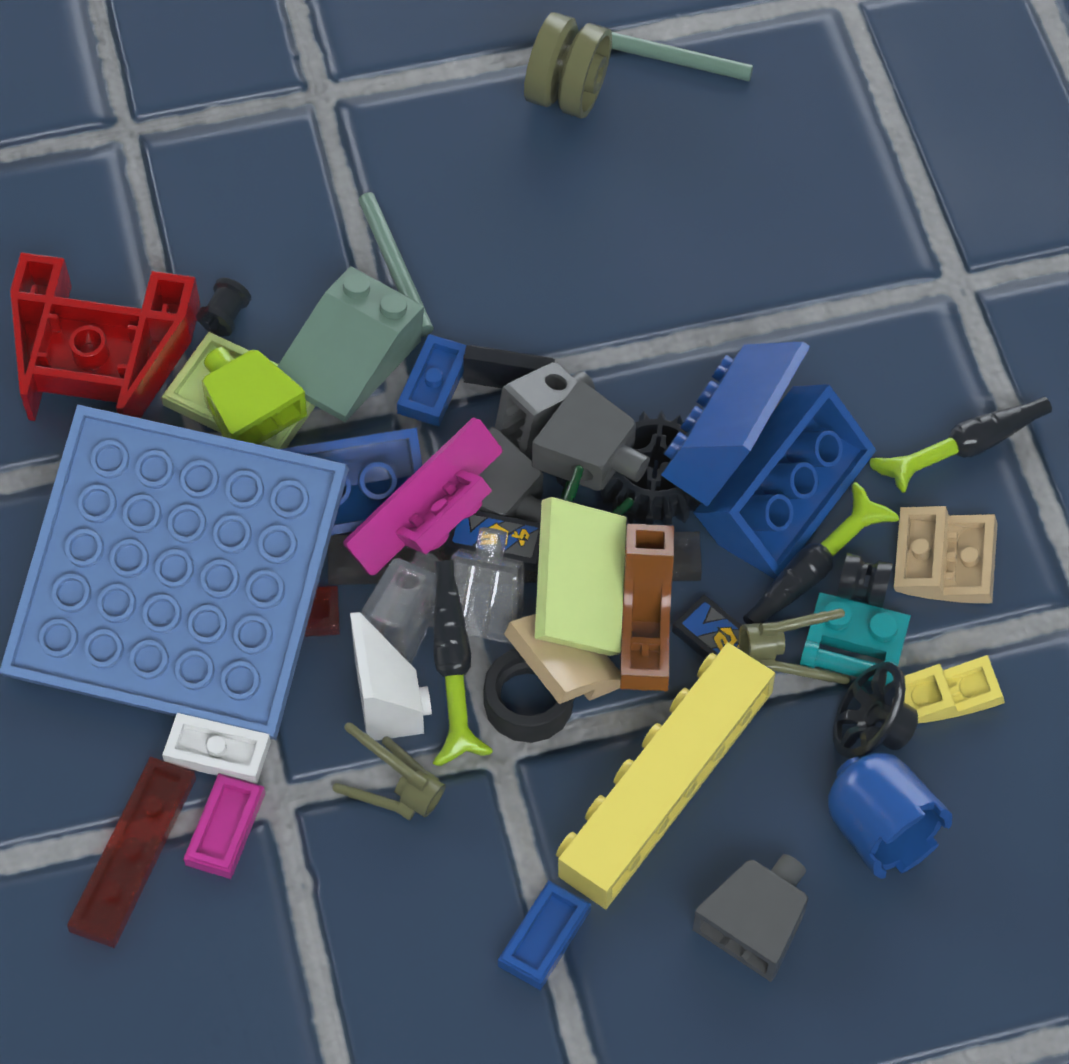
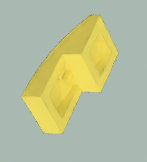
(953, 691)

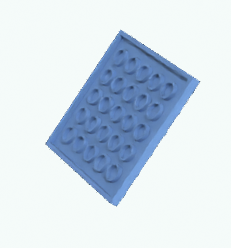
(175, 570)

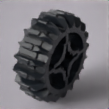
(652, 497)

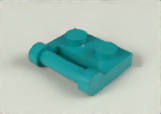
(862, 631)

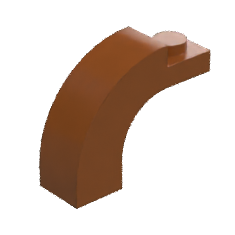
(646, 607)

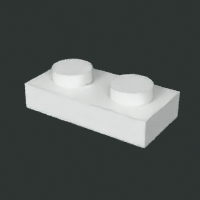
(216, 748)

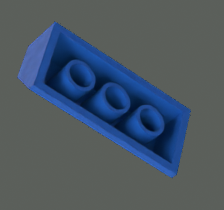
(730, 416)
(376, 470)
(788, 479)

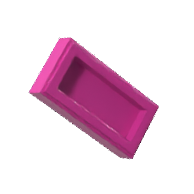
(224, 826)

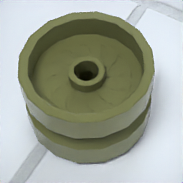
(567, 64)

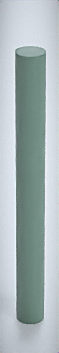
(682, 56)
(392, 254)

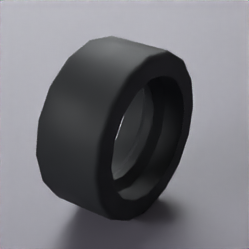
(512, 725)

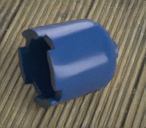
(886, 812)

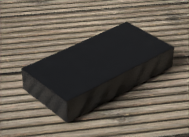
(498, 367)

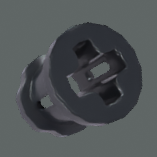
(223, 307)

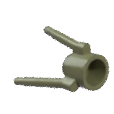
(767, 641)
(417, 787)

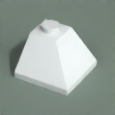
(387, 685)

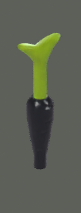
(965, 440)
(816, 559)
(453, 661)

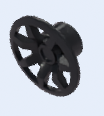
(881, 718)

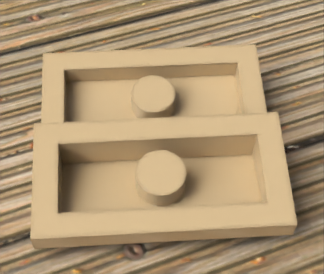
(945, 555)
(561, 668)

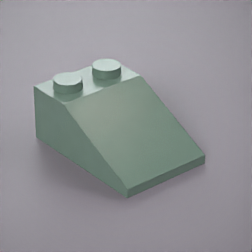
(352, 342)

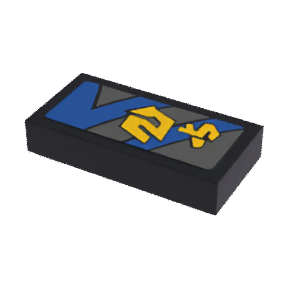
(521, 539)
(707, 628)

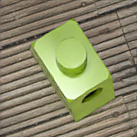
(250, 396)

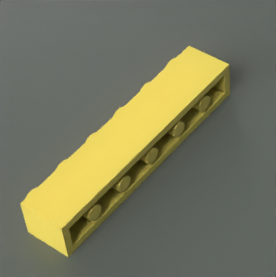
(664, 775)

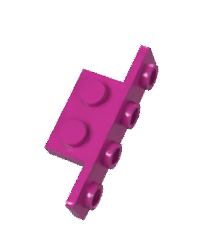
(429, 501)

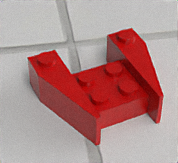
(97, 346)

